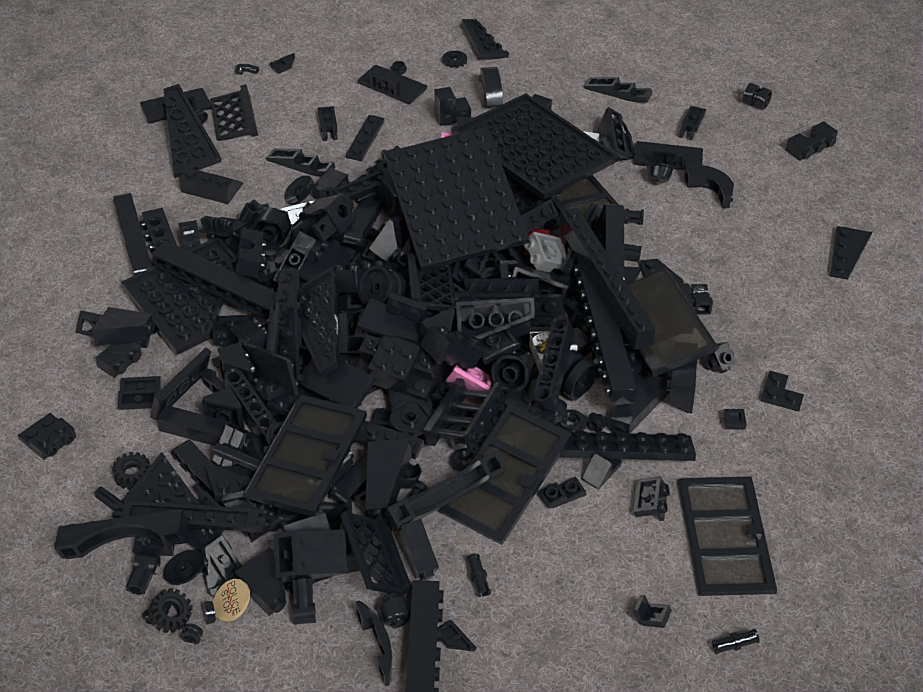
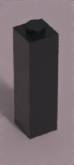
(191, 425)

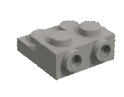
(546, 251)

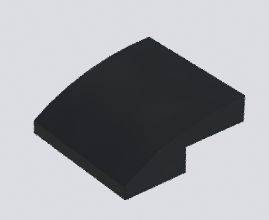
(138, 392)

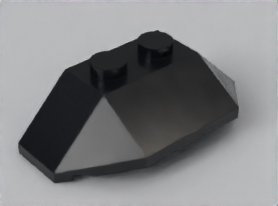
(615, 134)

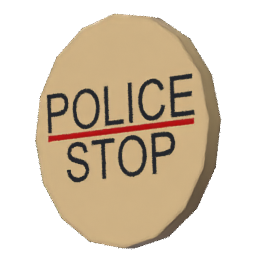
(231, 600)

